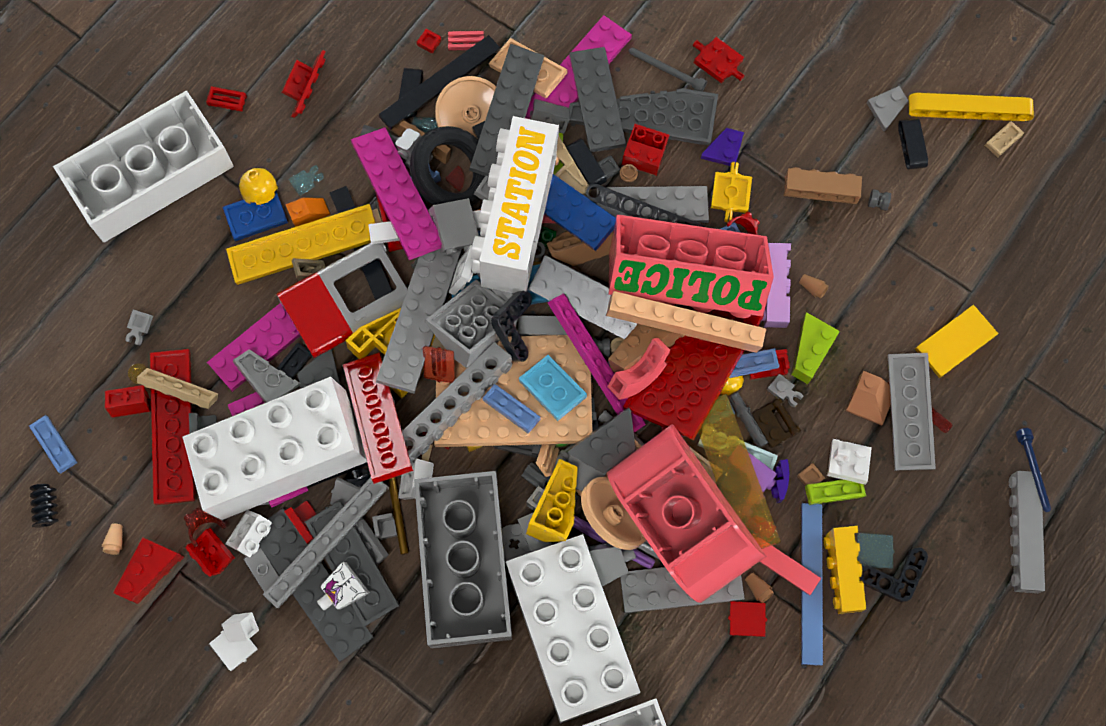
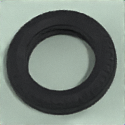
(420, 164)

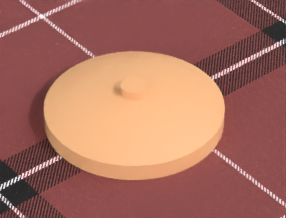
(464, 103)
(609, 516)

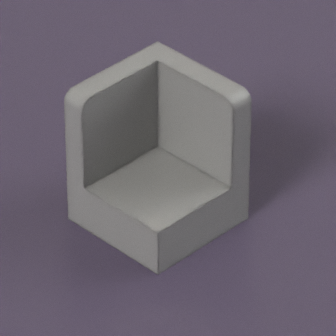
(384, 526)

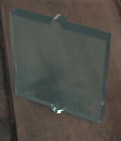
(875, 550)

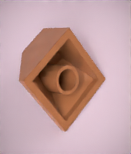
(870, 398)

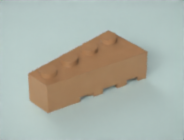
(636, 344)

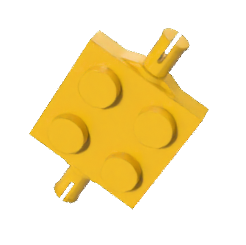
(731, 192)

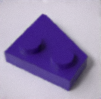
(724, 147)

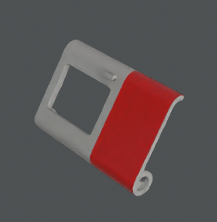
(320, 310)

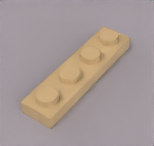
(177, 388)

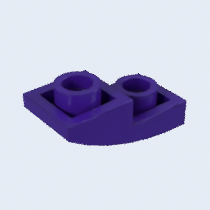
(780, 487)

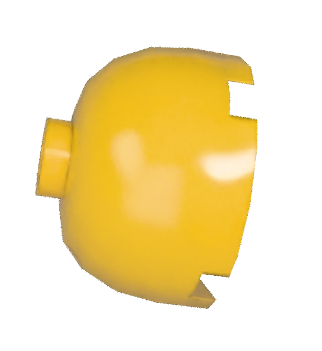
(257, 186)

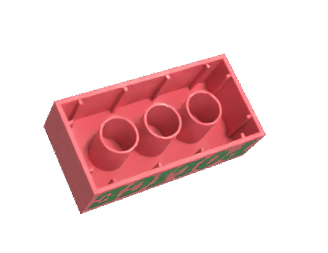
(690, 266)

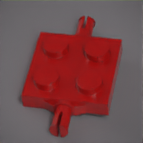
(718, 60)

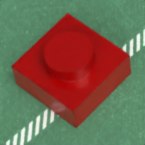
(429, 41)

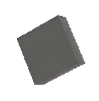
(609, 167)

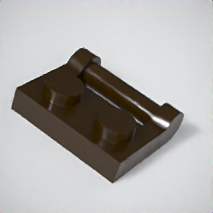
(770, 426)

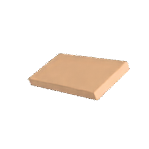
(549, 75)

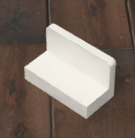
(421, 470)

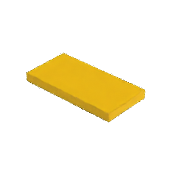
(957, 341)

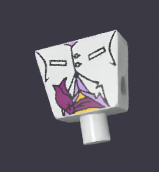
(342, 588)

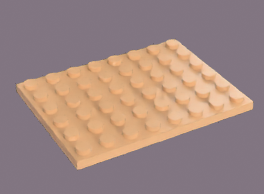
(488, 427)

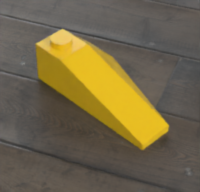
(555, 509)

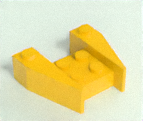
(376, 335)

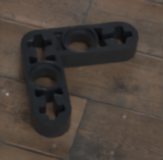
(517, 347)
(895, 584)

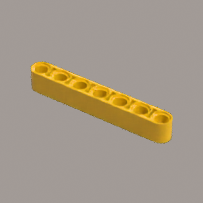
(971, 107)

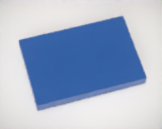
(252, 219)

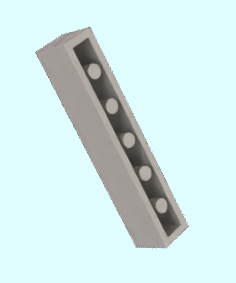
(1027, 534)

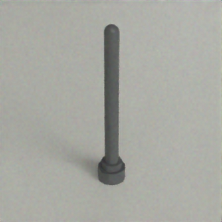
(697, 84)

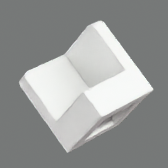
(240, 627)

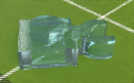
(304, 181)

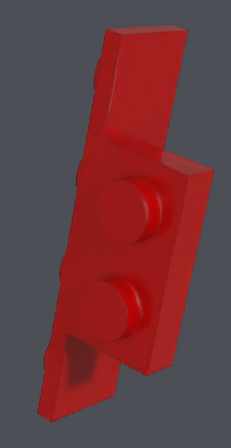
(300, 81)

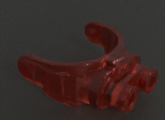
(199, 518)

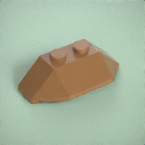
(574, 251)

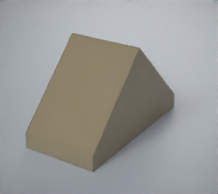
(306, 267)

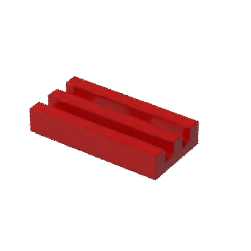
(238, 104)

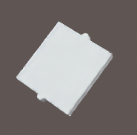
(232, 652)

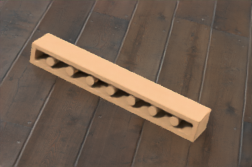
(685, 322)

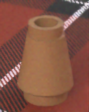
(814, 286)
(759, 588)

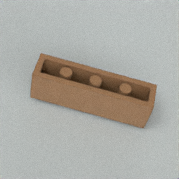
(822, 185)

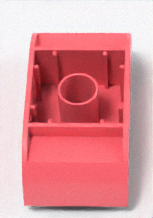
(684, 515)

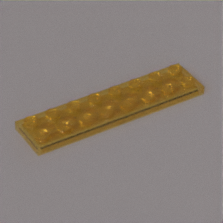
(735, 472)

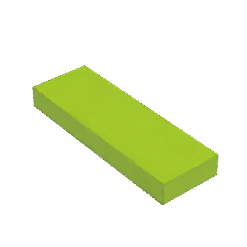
(834, 491)

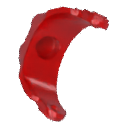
(747, 222)

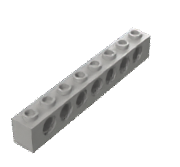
(451, 396)

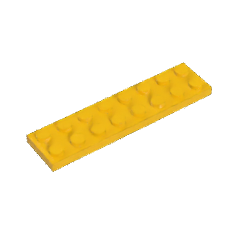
(305, 241)

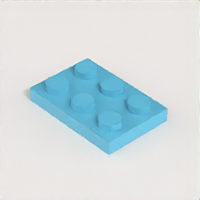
(552, 387)

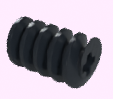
(42, 505)

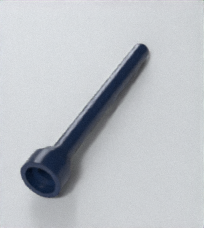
(1026, 437)

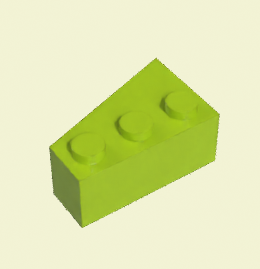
(813, 344)

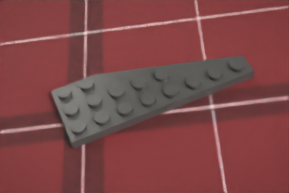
(681, 113)

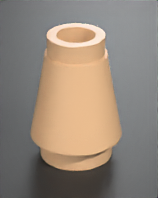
(113, 540)

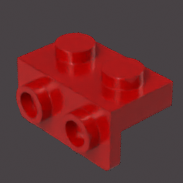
(210, 553)

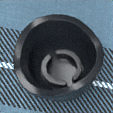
(358, 477)

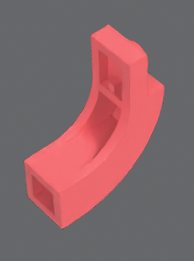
(643, 373)

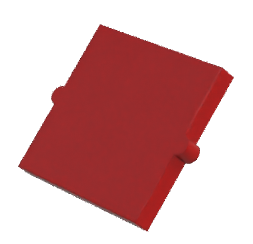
(747, 619)

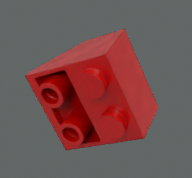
(645, 149)

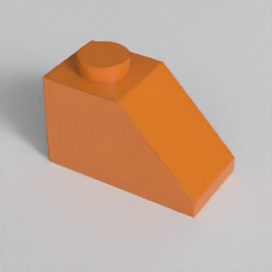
(307, 210)

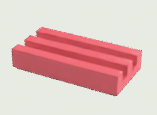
(463, 37)

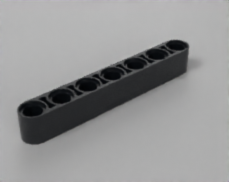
(637, 206)

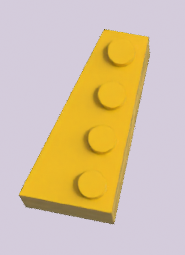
(845, 570)

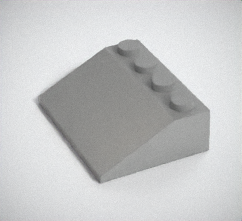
(466, 324)

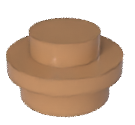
(628, 173)

